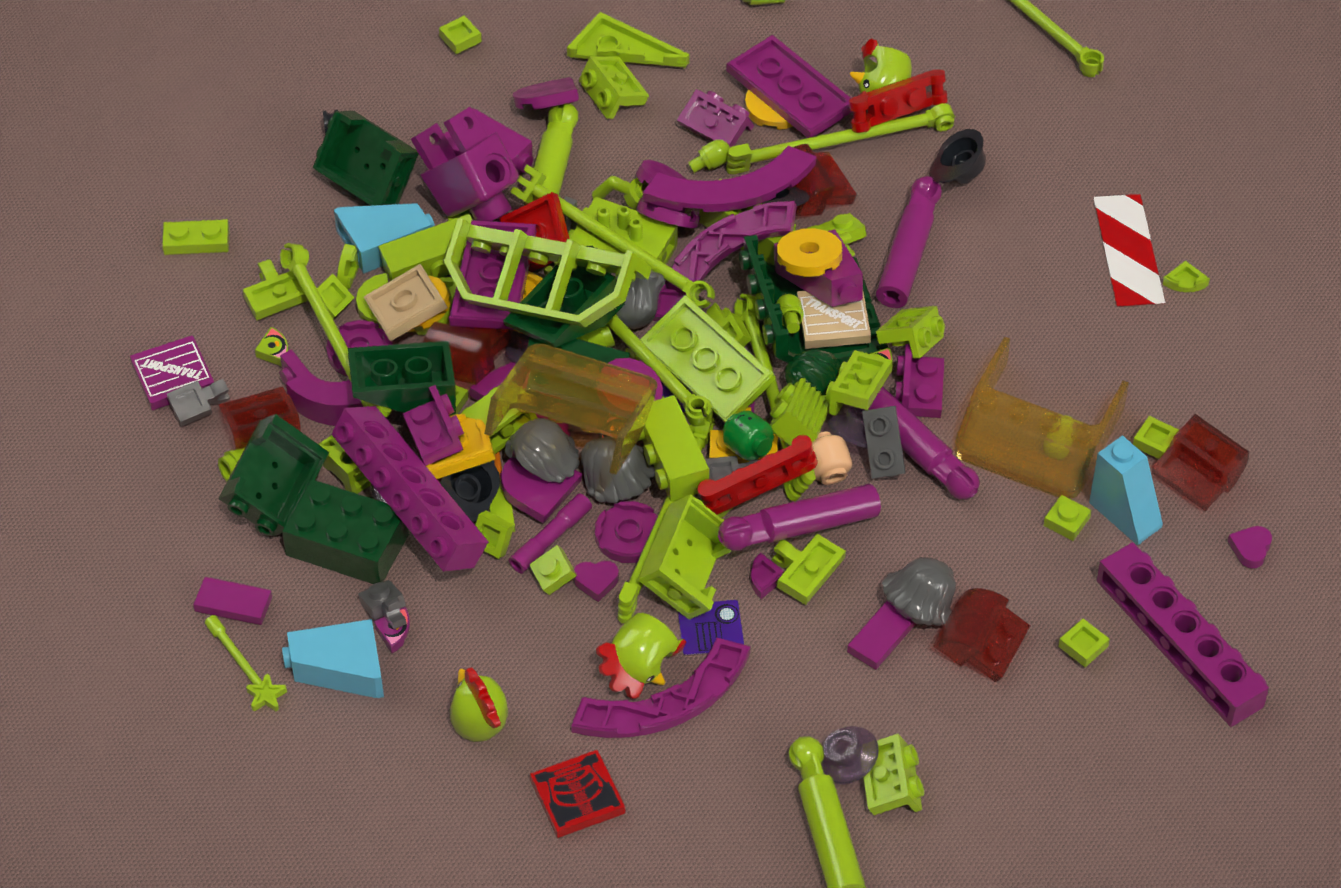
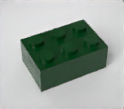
(344, 533)

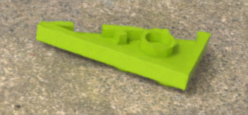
(613, 38)

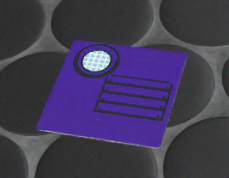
(720, 622)

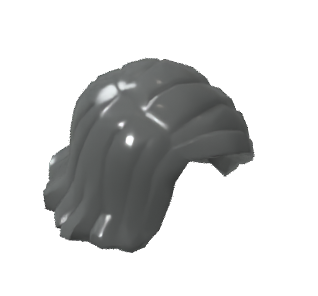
(642, 301)
(544, 450)
(630, 480)
(922, 591)

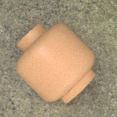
(832, 458)

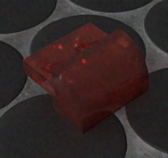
(823, 184)
(470, 348)
(244, 414)
(1201, 462)
(982, 632)

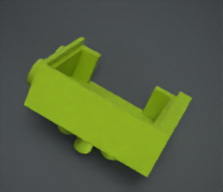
(645, 232)
(684, 557)

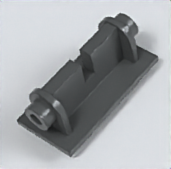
(884, 442)

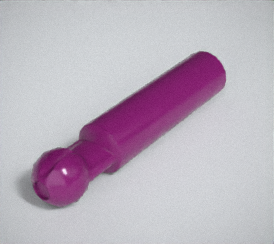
(909, 243)
(930, 450)
(801, 517)

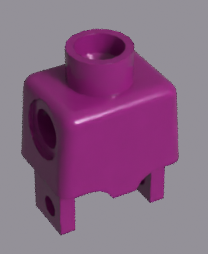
(473, 174)

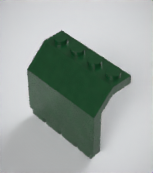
(770, 286)

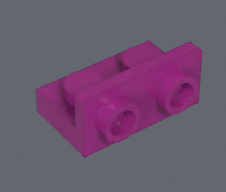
(713, 118)
(921, 385)
(433, 428)

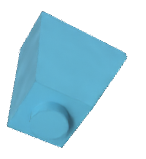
(376, 225)
(1126, 490)
(336, 658)

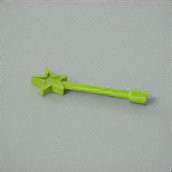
(262, 691)

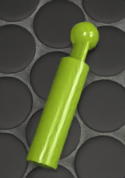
(556, 146)
(825, 816)

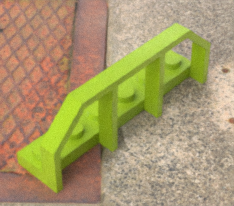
(541, 250)

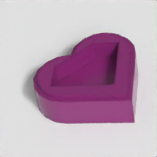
(1251, 545)
(596, 578)

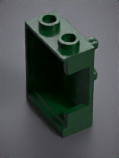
(365, 159)
(272, 475)

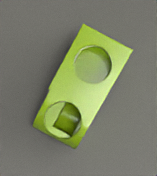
(343, 466)

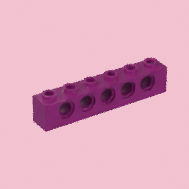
(409, 488)
(1163, 626)

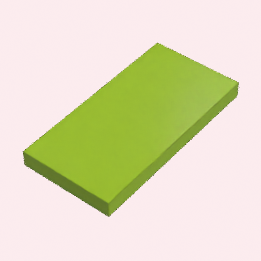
(707, 359)

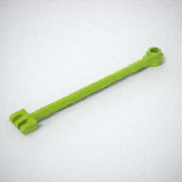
(1089, 60)
(938, 117)
(535, 189)
(295, 261)
(747, 313)
(689, 400)
(630, 590)

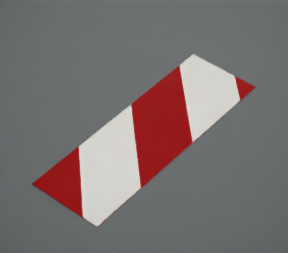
(1129, 250)

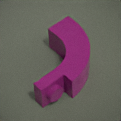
(314, 397)

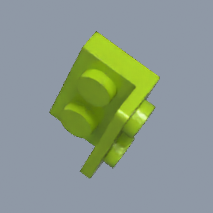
(611, 85)
(917, 326)
(858, 381)
(894, 777)

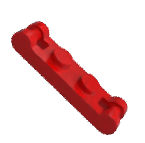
(897, 99)
(759, 476)

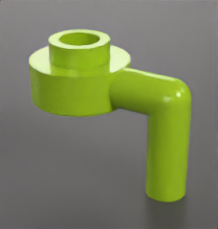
(631, 190)

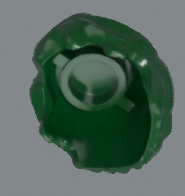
(814, 365)

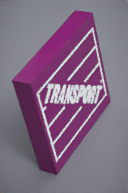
(170, 368)

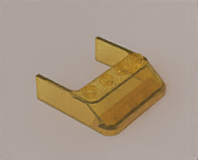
(577, 393)
(1029, 440)

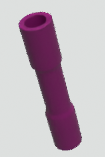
(536, 546)

